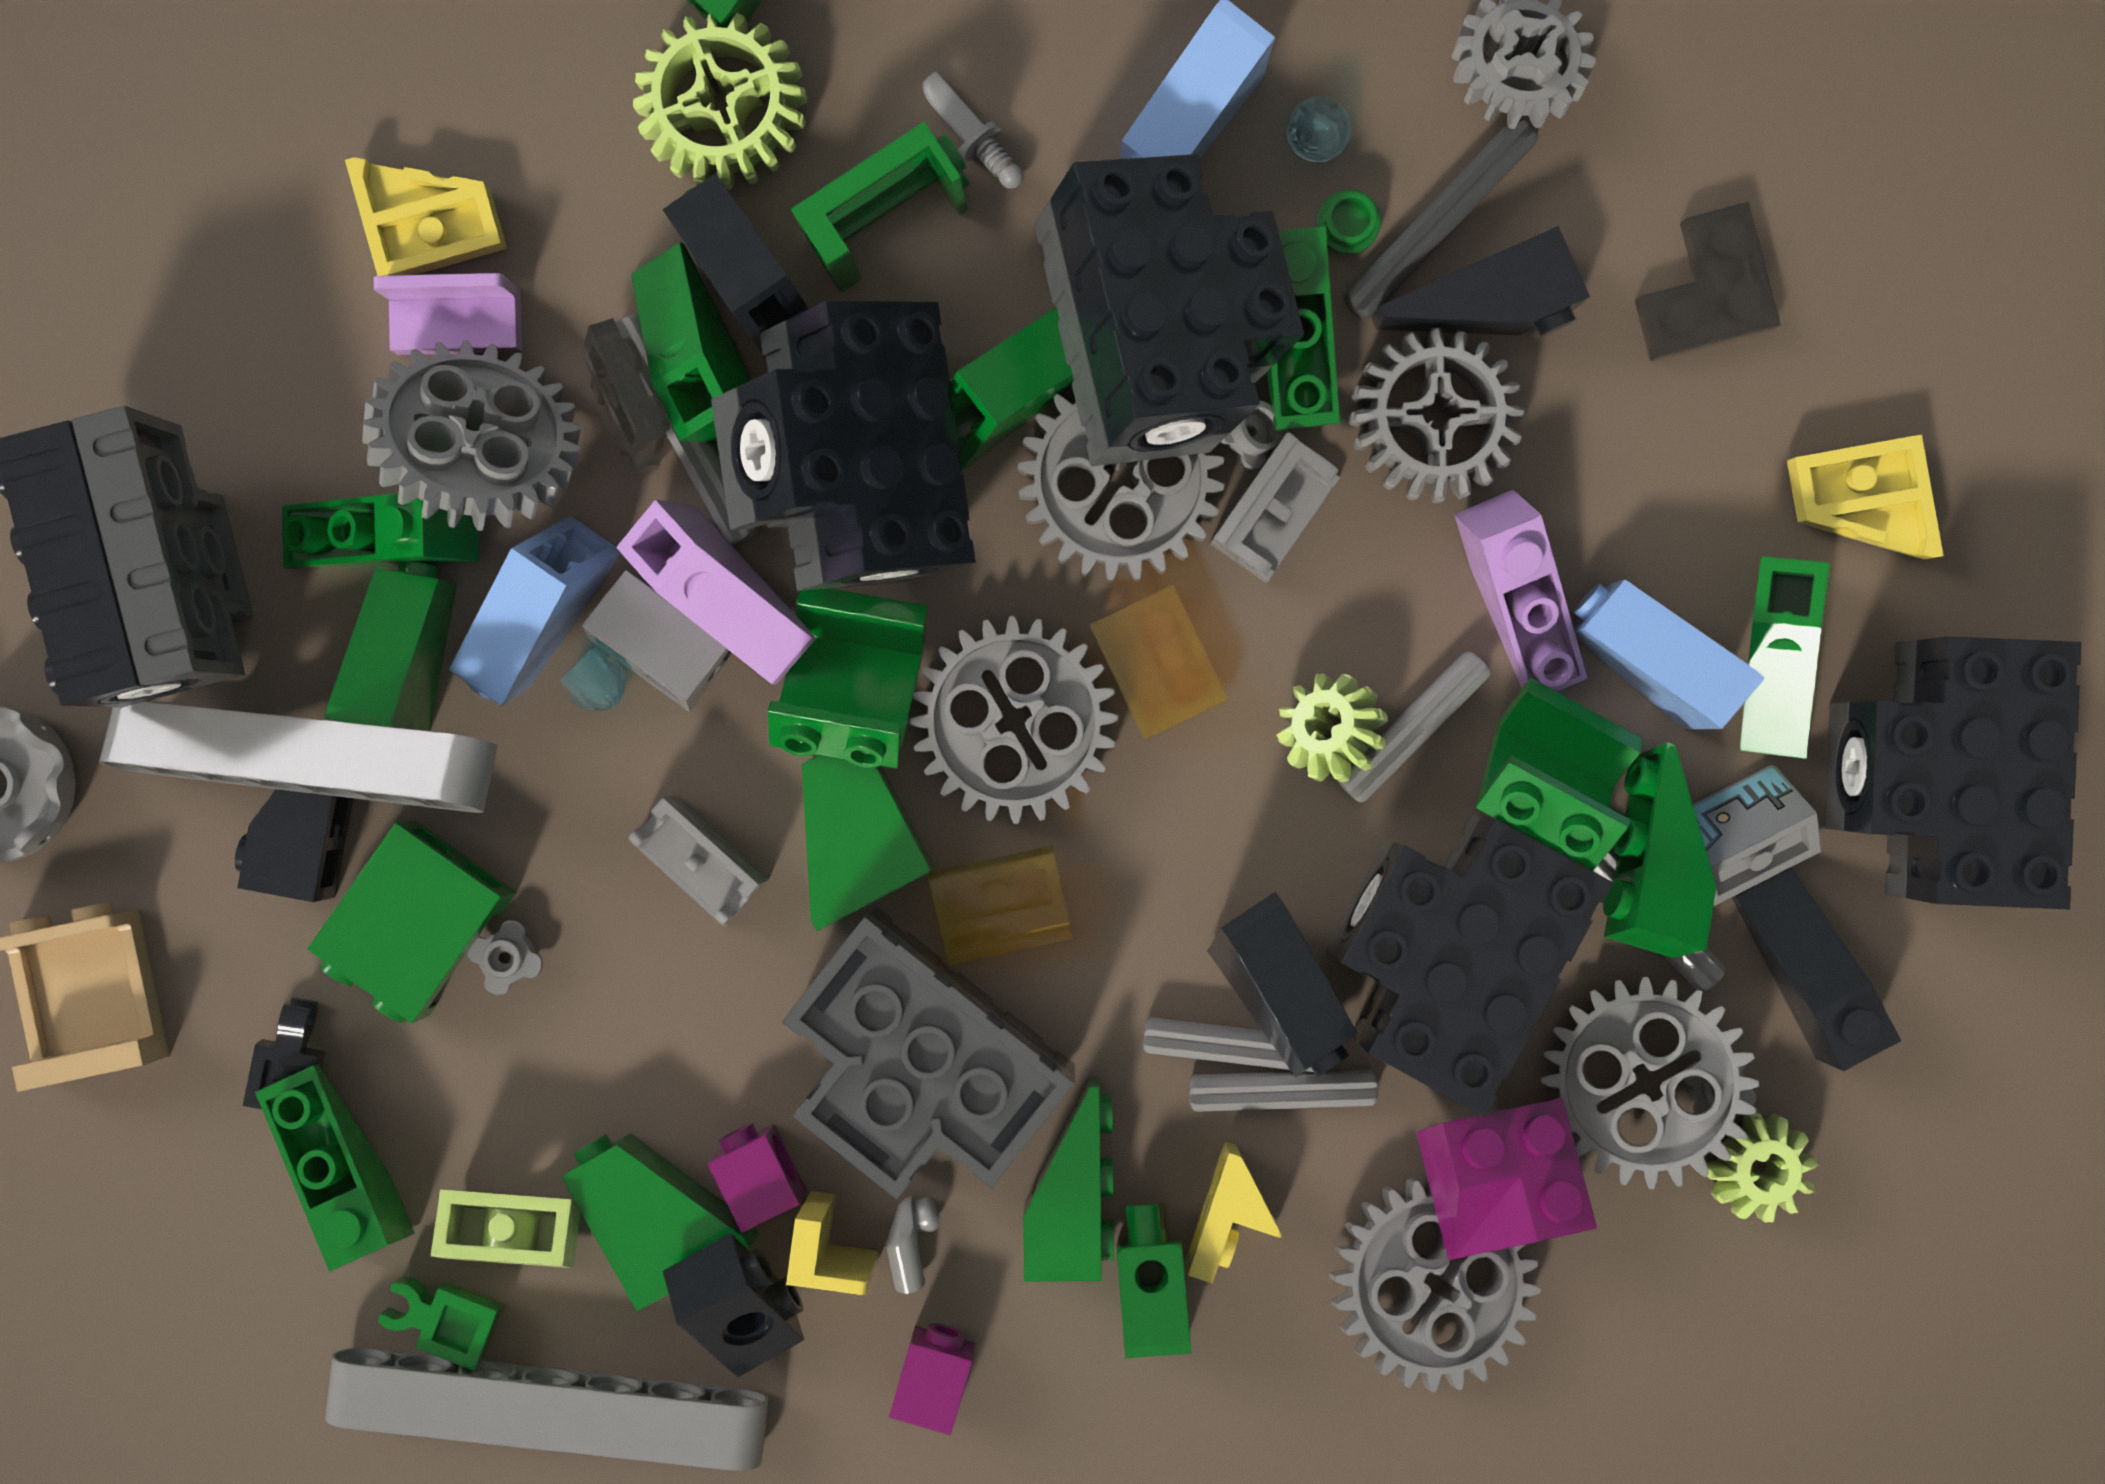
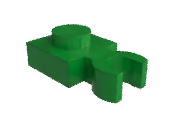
(451, 1324)

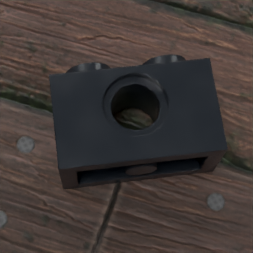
(734, 1304)

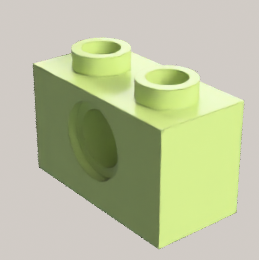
(506, 1229)

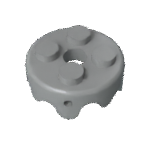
(38, 784)

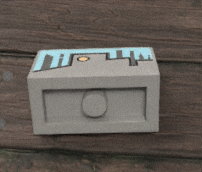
(1756, 831)

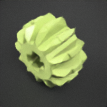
(1349, 739)
(1778, 1183)

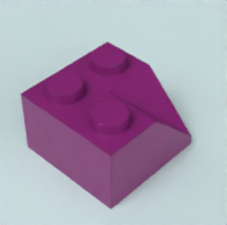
(1506, 1179)

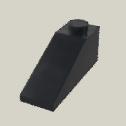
(1496, 296)
(295, 846)
(1816, 972)

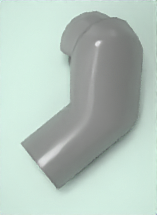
(902, 1241)

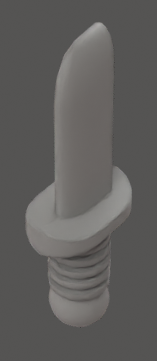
(977, 137)

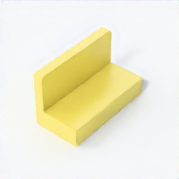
(821, 1264)

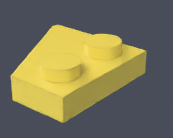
(423, 219)
(1870, 495)

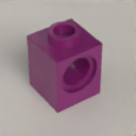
(756, 1175)
(933, 1378)

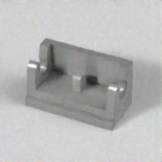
(1276, 508)
(655, 641)
(698, 859)

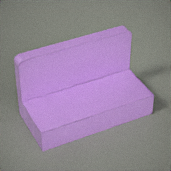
(450, 310)

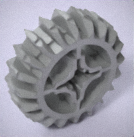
(1436, 389)

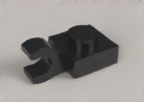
(288, 1054)

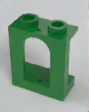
(925, 161)

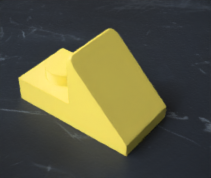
(1229, 1200)

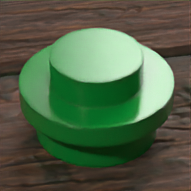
(1350, 221)

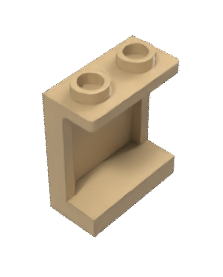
(84, 996)

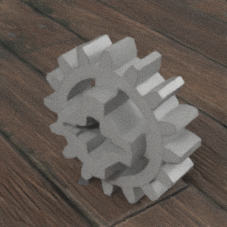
(1515, 78)

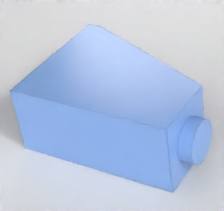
(1203, 87)
(532, 608)
(1664, 656)

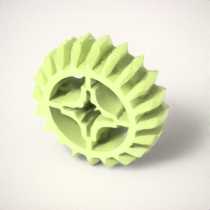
(696, 106)

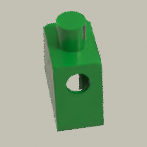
(1153, 1314)

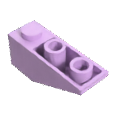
(715, 587)
(1522, 589)

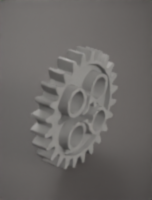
(476, 419)
(1167, 510)
(964, 750)
(1680, 1135)
(1482, 1315)

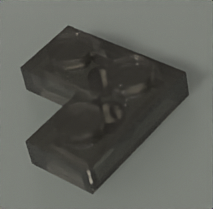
(1729, 289)

